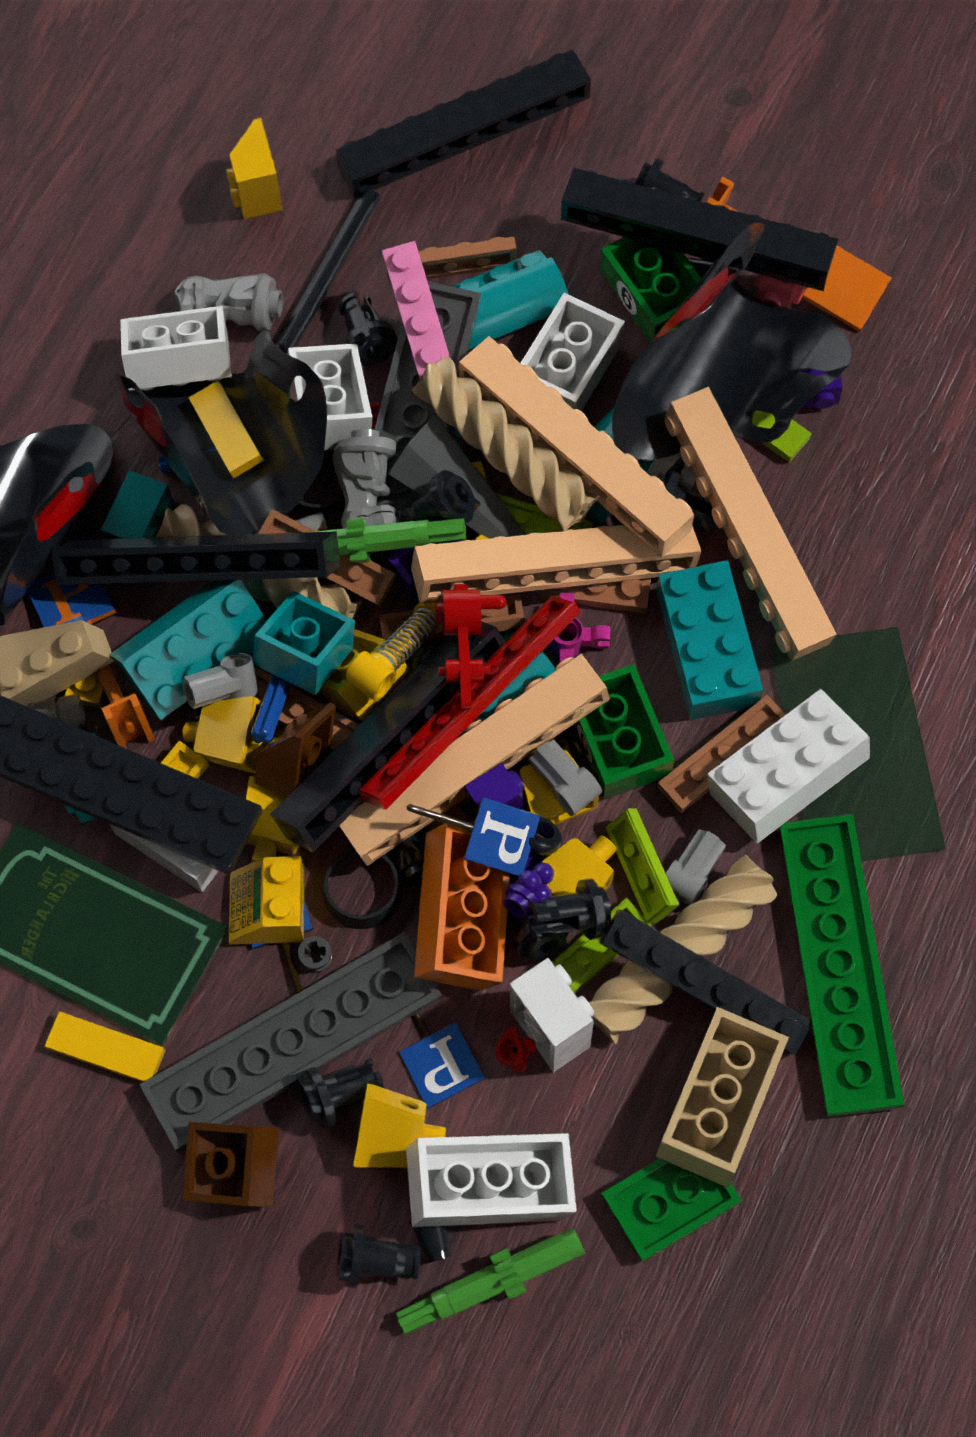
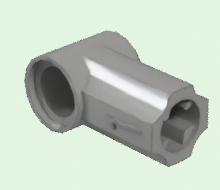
(230, 680)
(570, 784)
(691, 871)

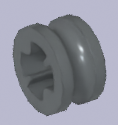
(307, 962)

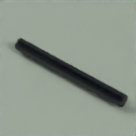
(328, 270)

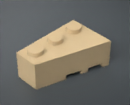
(50, 659)

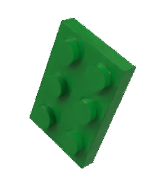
(666, 1205)

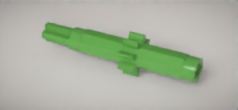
(361, 539)
(504, 1275)

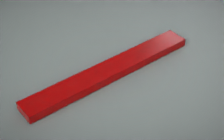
(451, 720)

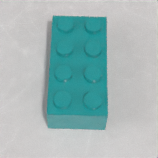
(188, 640)
(709, 640)

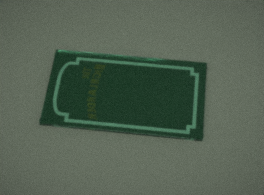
(893, 788)
(100, 935)

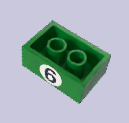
(648, 281)
(624, 736)

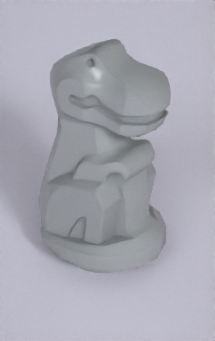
(244, 298)
(363, 475)

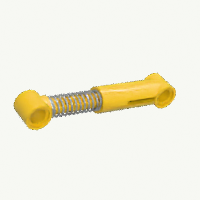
(376, 671)

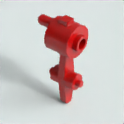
(462, 617)

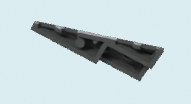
(436, 451)

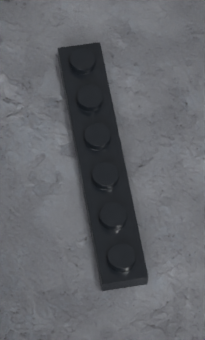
(701, 978)

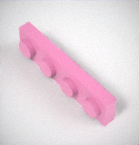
(415, 305)

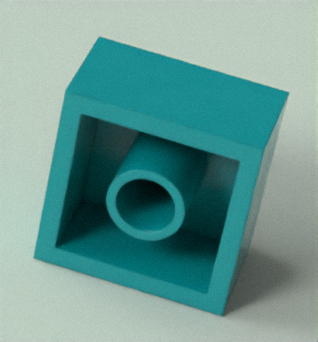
(303, 642)

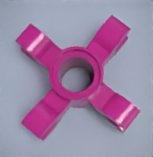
(596, 636)

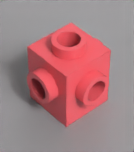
(778, 291)

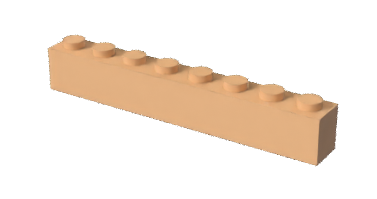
(605, 470)
(749, 524)
(545, 561)
(504, 738)

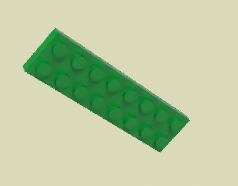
(840, 966)

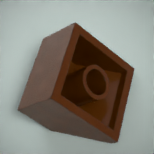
(295, 751)
(230, 1164)

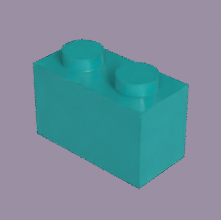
(137, 508)

